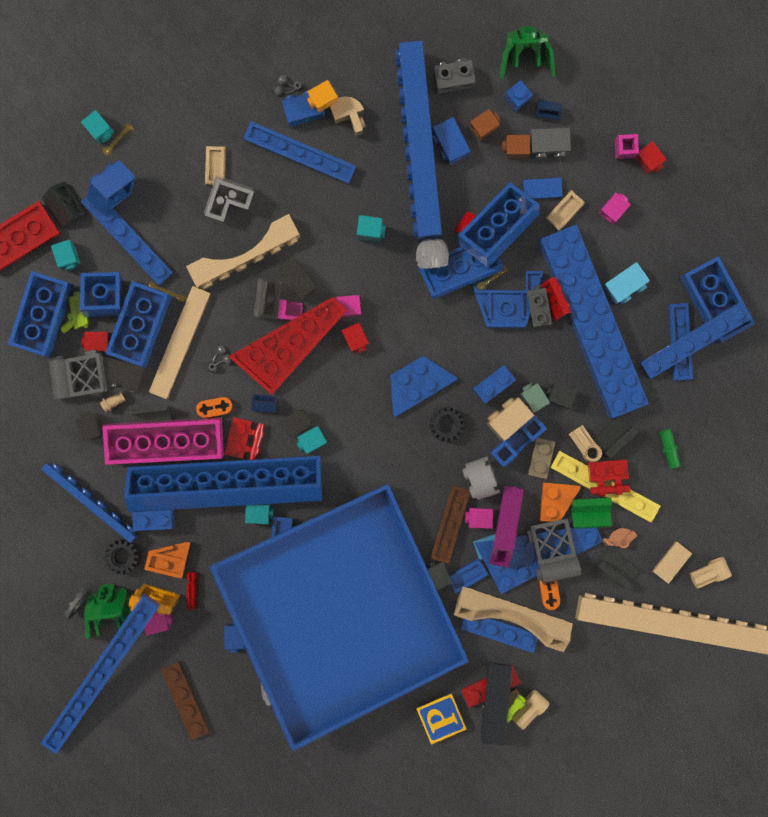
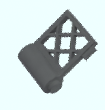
(64, 378)
(555, 567)

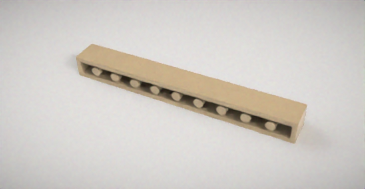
(672, 624)

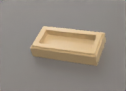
(214, 163)
(565, 210)
(672, 562)

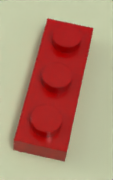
(475, 692)

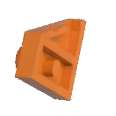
(556, 500)
(169, 560)

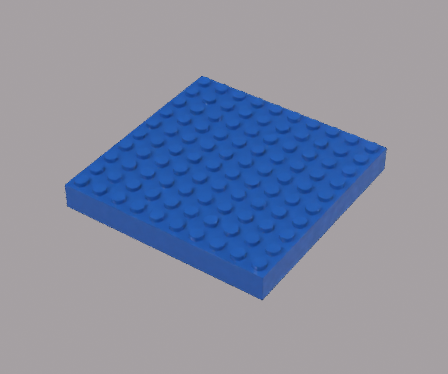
(338, 616)

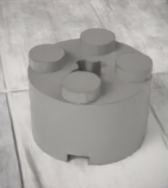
(481, 478)

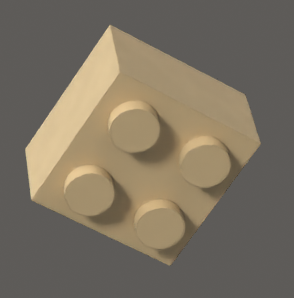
(509, 418)

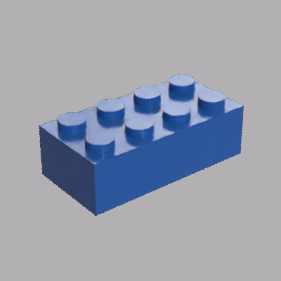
(498, 224)
(713, 293)
(40, 314)
(138, 324)

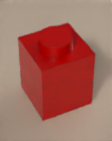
(651, 158)
(355, 338)
(96, 341)

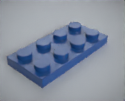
(460, 272)

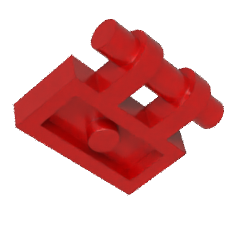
(558, 305)
(239, 437)
(605, 471)

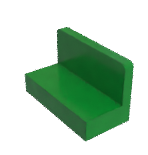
(591, 513)

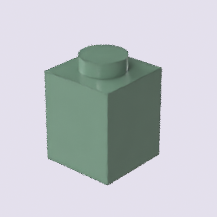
(534, 397)

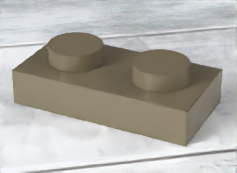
(541, 458)

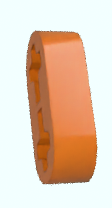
(215, 412)
(545, 596)

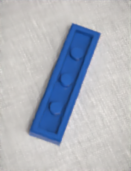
(680, 326)

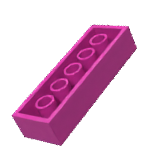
(163, 441)

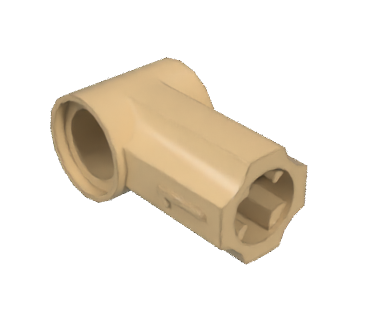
(584, 442)
(715, 571)
(534, 705)

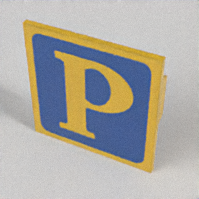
(441, 718)

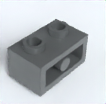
(454, 76)

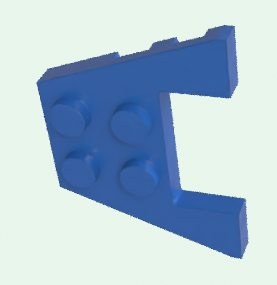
(506, 307)

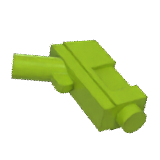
(76, 317)
(514, 706)

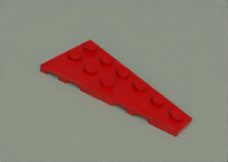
(282, 350)

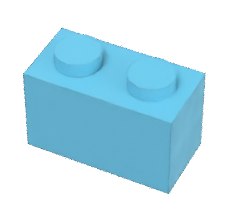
(626, 283)

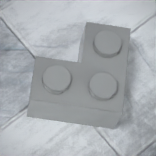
(225, 193)

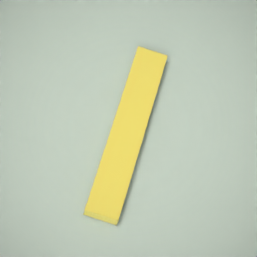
(579, 472)

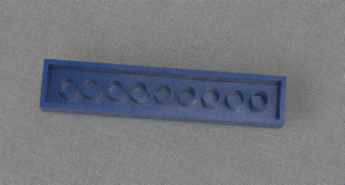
(419, 139)
(593, 322)
(223, 484)

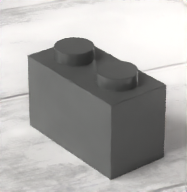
(550, 142)

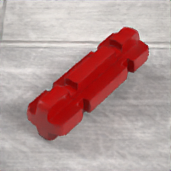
(192, 590)

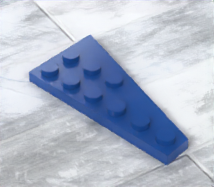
(524, 559)

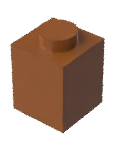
(485, 124)
(516, 146)

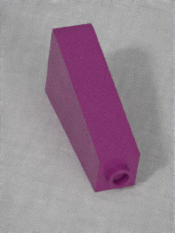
(506, 526)

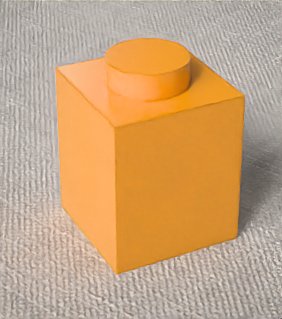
(322, 96)

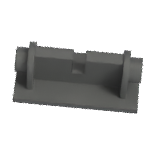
(539, 306)

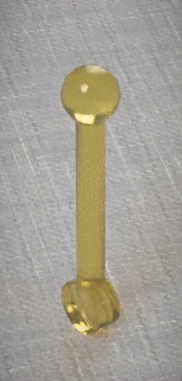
(107, 150)
(480, 286)
(181, 298)

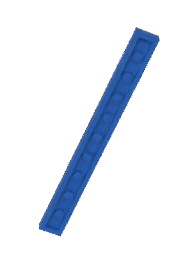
(100, 673)

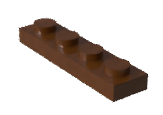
(450, 524)
(185, 700)

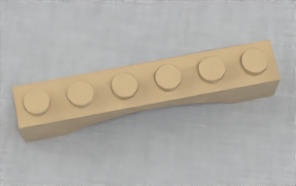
(280, 233)
(549, 630)

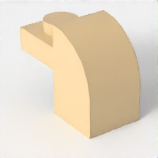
(347, 109)

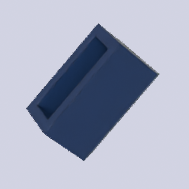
(549, 106)
(264, 403)

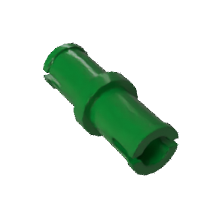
(670, 448)

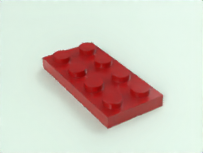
(25, 233)

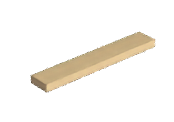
(179, 342)

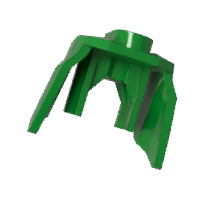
(528, 37)
(106, 603)

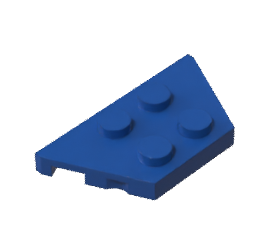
(417, 383)

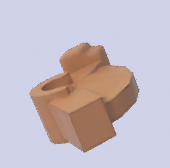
(620, 538)

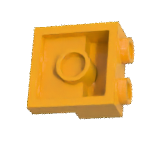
(164, 597)

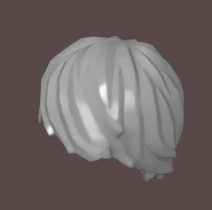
(432, 254)

